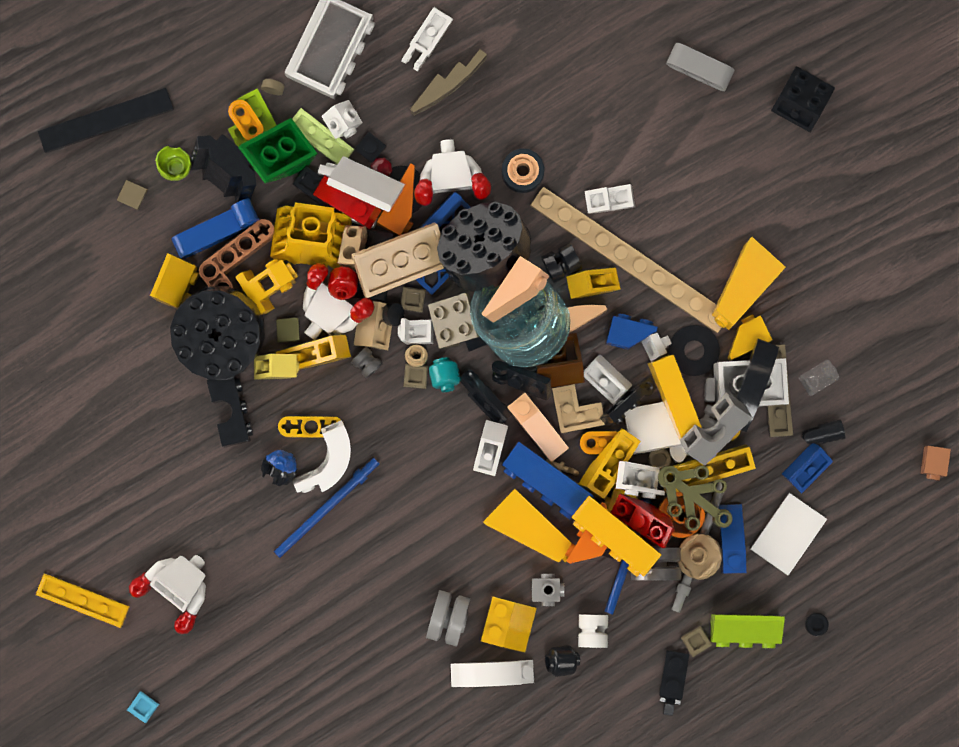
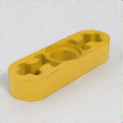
(294, 421)

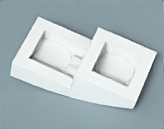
(609, 199)

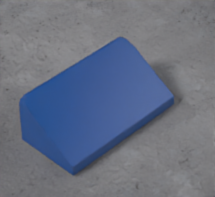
(807, 467)

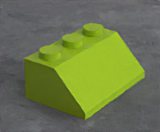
(747, 630)

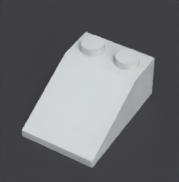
(731, 374)

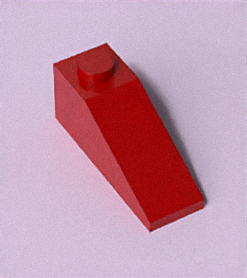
(349, 205)

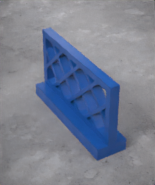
(440, 216)

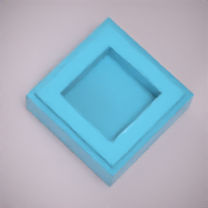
(143, 707)

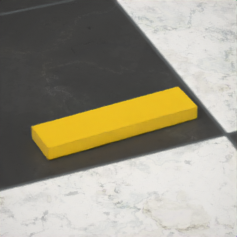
(82, 600)

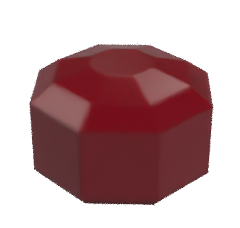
(382, 166)

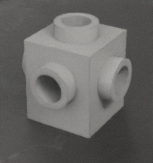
(538, 593)

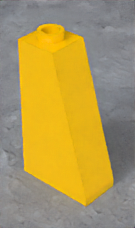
(749, 279)
(674, 394)
(526, 525)

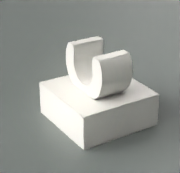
(655, 346)

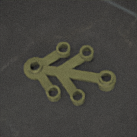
(692, 495)

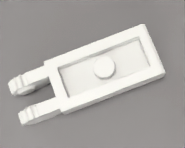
(428, 37)

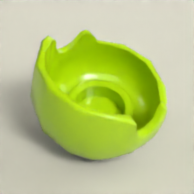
(173, 163)

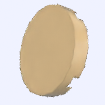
(700, 556)

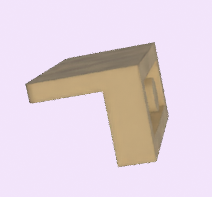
(373, 330)

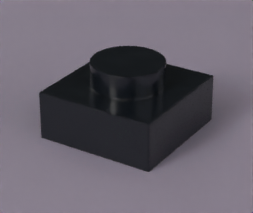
(370, 147)

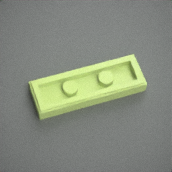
(321, 137)

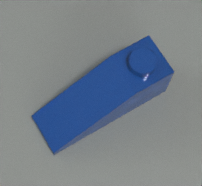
(733, 541)

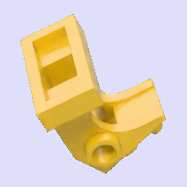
(281, 275)

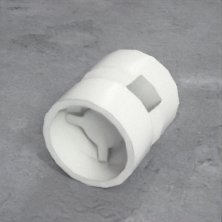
(593, 631)

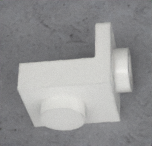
(416, 331)

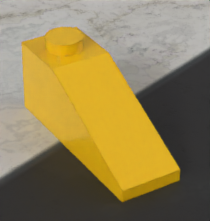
(320, 351)
(604, 469)

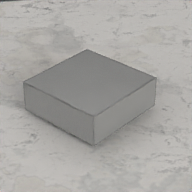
(709, 390)

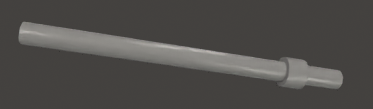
(684, 588)

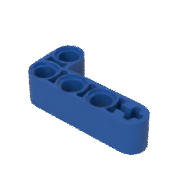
(216, 229)

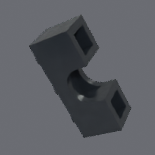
(236, 429)

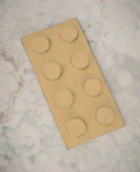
(398, 260)

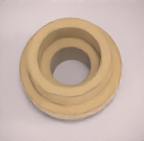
(413, 350)

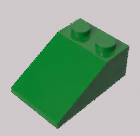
(279, 152)

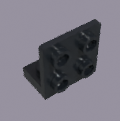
(803, 99)

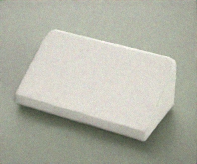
(607, 379)

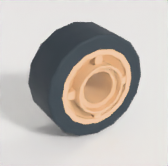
(526, 158)

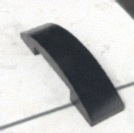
(757, 376)

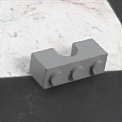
(706, 443)

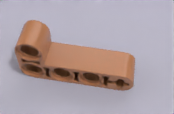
(240, 255)

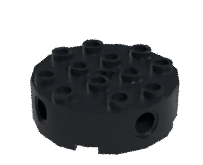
(483, 245)
(228, 313)

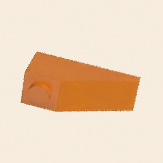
(400, 216)

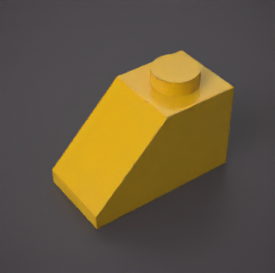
(593, 282)
(747, 335)

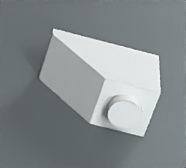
(490, 447)

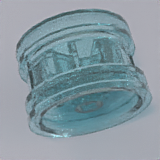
(539, 332)

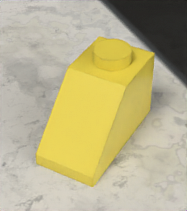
(276, 366)

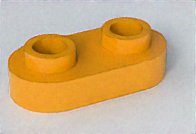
(245, 121)
(601, 440)

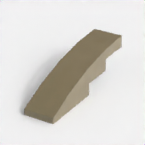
(441, 87)

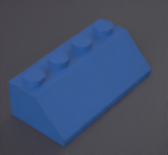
(545, 479)

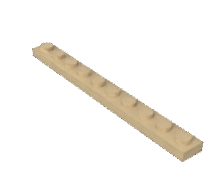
(626, 257)

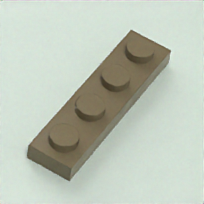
(780, 415)

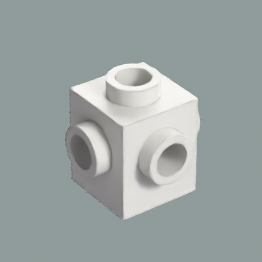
(342, 120)

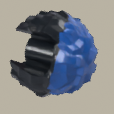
(280, 466)

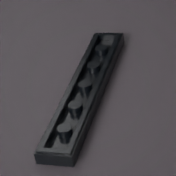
(105, 120)

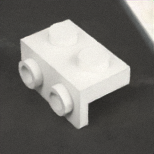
(637, 479)

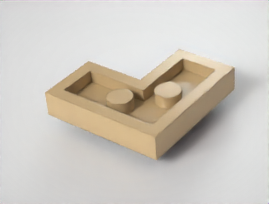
(571, 415)

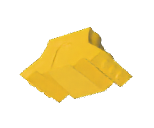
(308, 234)

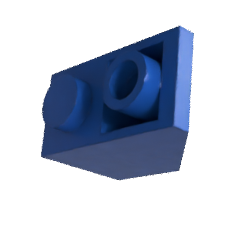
(628, 333)

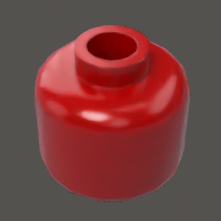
(342, 283)

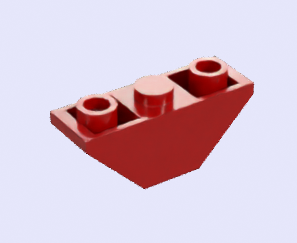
(644, 519)

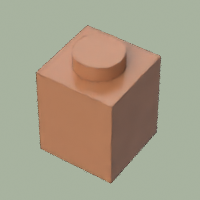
(935, 462)

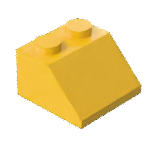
(174, 281)
(508, 624)

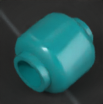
(444, 374)

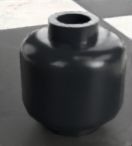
(562, 660)

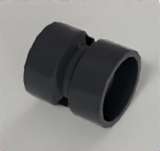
(569, 259)

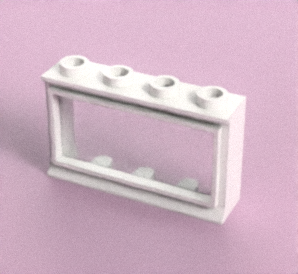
(330, 47)

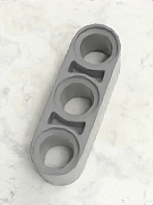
(700, 67)

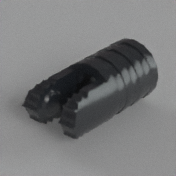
(824, 433)

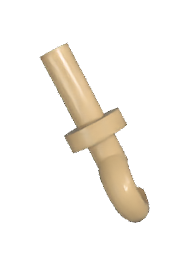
(561, 467)

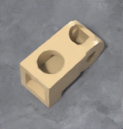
(353, 241)

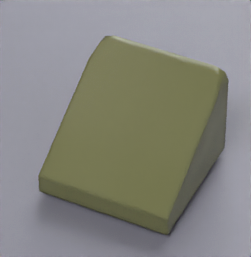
(288, 330)

